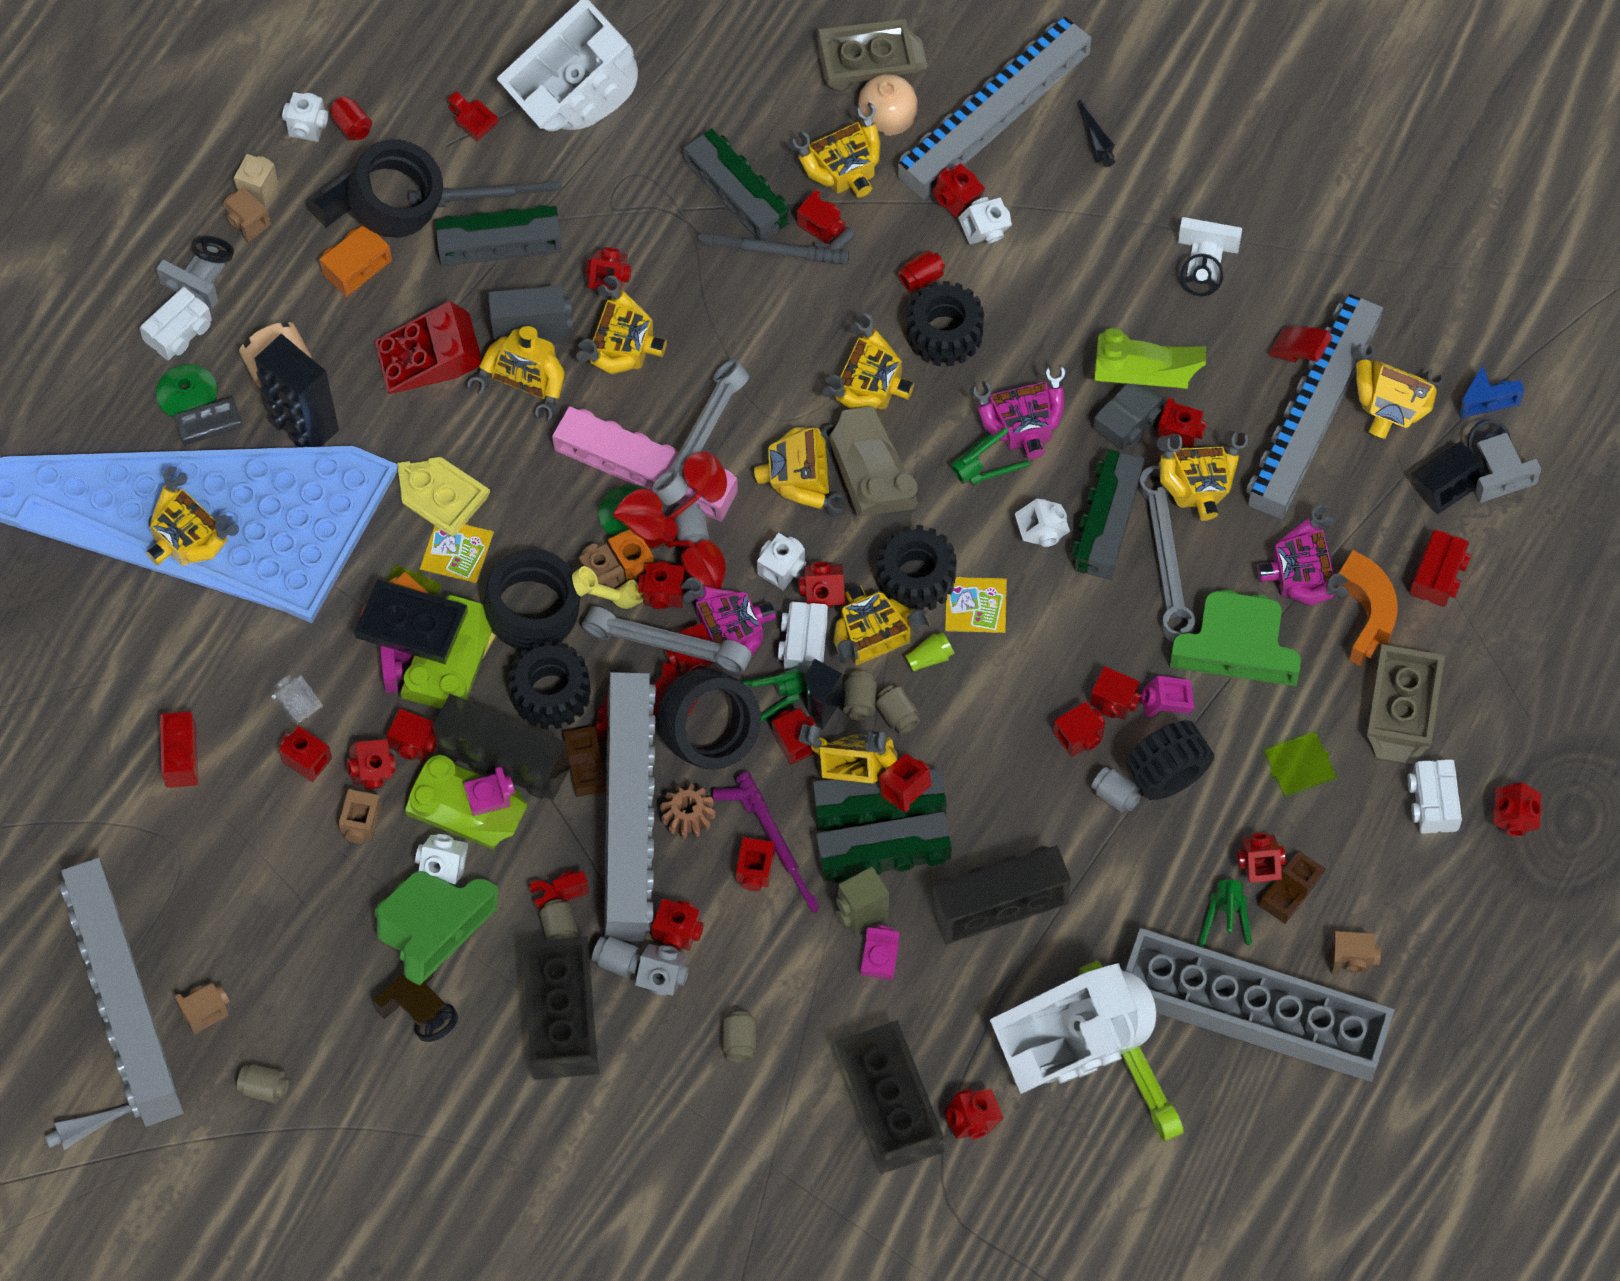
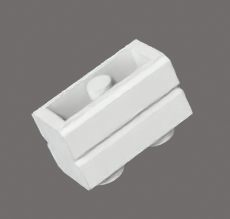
(176, 324)
(805, 635)
(1436, 796)

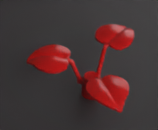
(643, 516)

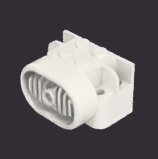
(573, 71)
(1076, 1027)

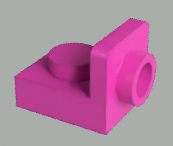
(392, 667)
(1167, 695)
(489, 793)
(880, 952)

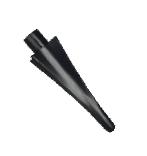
(1100, 142)

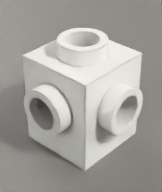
(305, 116)
(985, 220)
(1042, 522)
(781, 560)
(442, 857)

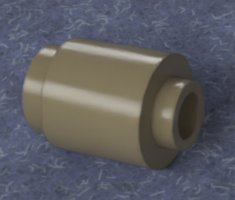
(860, 696)
(898, 709)
(558, 920)
(740, 1037)
(262, 1083)

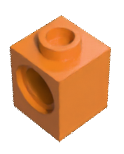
(625, 545)

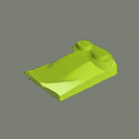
(1144, 362)
(431, 681)
(442, 802)

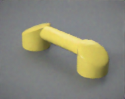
(625, 596)

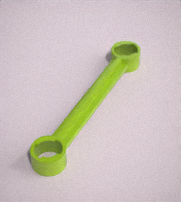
(1162, 1113)

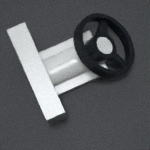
(1208, 244)

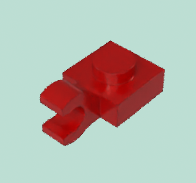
(472, 118)
(566, 888)

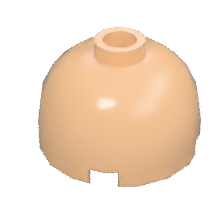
(893, 102)

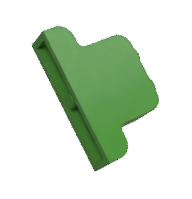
(1238, 641)
(432, 919)

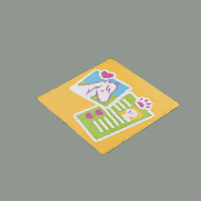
(457, 555)
(977, 605)

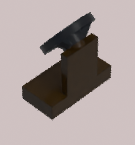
(419, 1004)

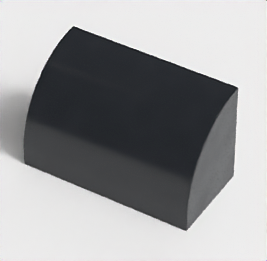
(332, 200)
(1448, 477)
(823, 692)

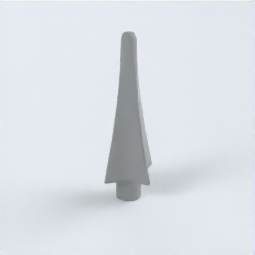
(74, 1130)

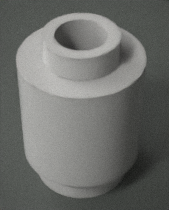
(692, 524)
(1116, 789)
(617, 956)

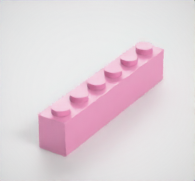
(627, 455)

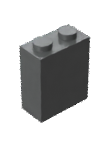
(535, 307)

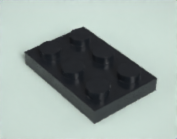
(411, 621)

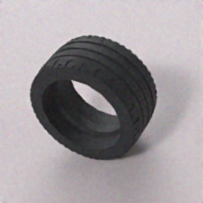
(409, 160)
(540, 568)
(739, 736)

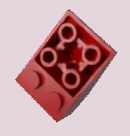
(429, 349)

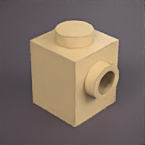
(257, 177)

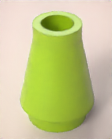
(930, 652)

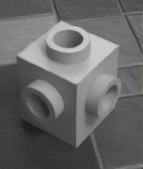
(662, 969)

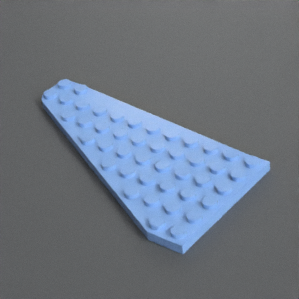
(292, 507)

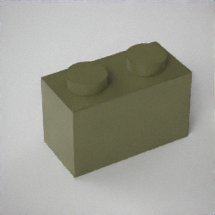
(862, 901)

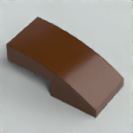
(585, 761)
(1289, 893)

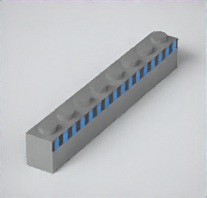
(994, 106)
(1314, 408)

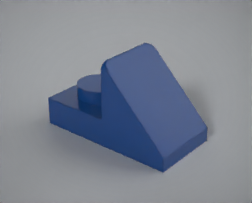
(1485, 398)

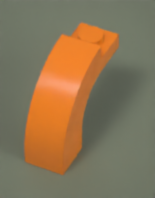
(1377, 595)

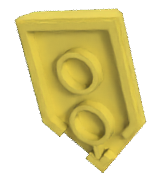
(440, 493)

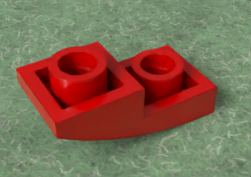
(1300, 342)

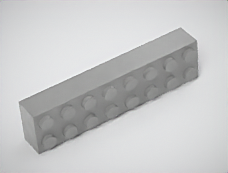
(627, 803)
(119, 993)
(1261, 1005)

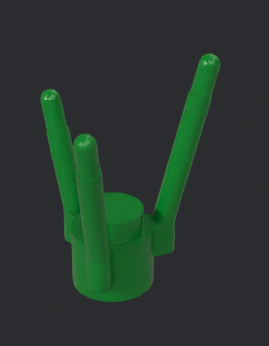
(968, 465)
(786, 683)
(1230, 900)

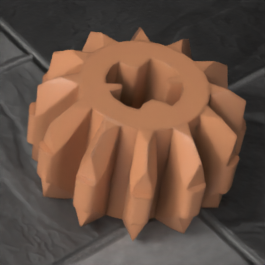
(691, 800)

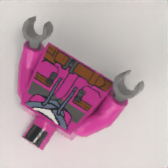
(1025, 411)
(1303, 563)
(729, 614)

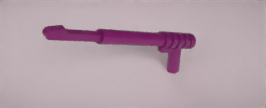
(754, 802)

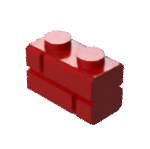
(1440, 567)
(178, 749)

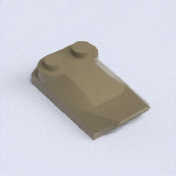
(868, 51)
(871, 464)
(1404, 703)

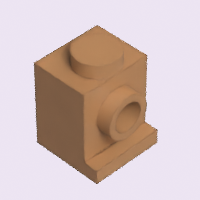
(246, 213)
(609, 573)
(360, 806)
(1354, 952)
(203, 1006)

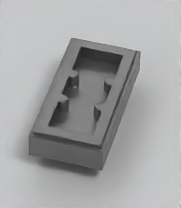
(208, 421)

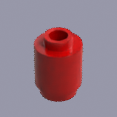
(350, 118)
(921, 271)

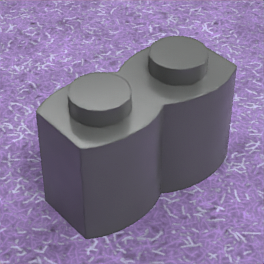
(1128, 414)

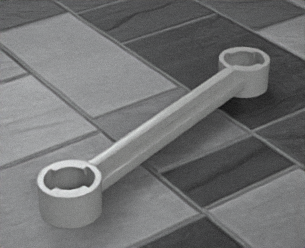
(729, 379)
(1166, 555)
(729, 655)

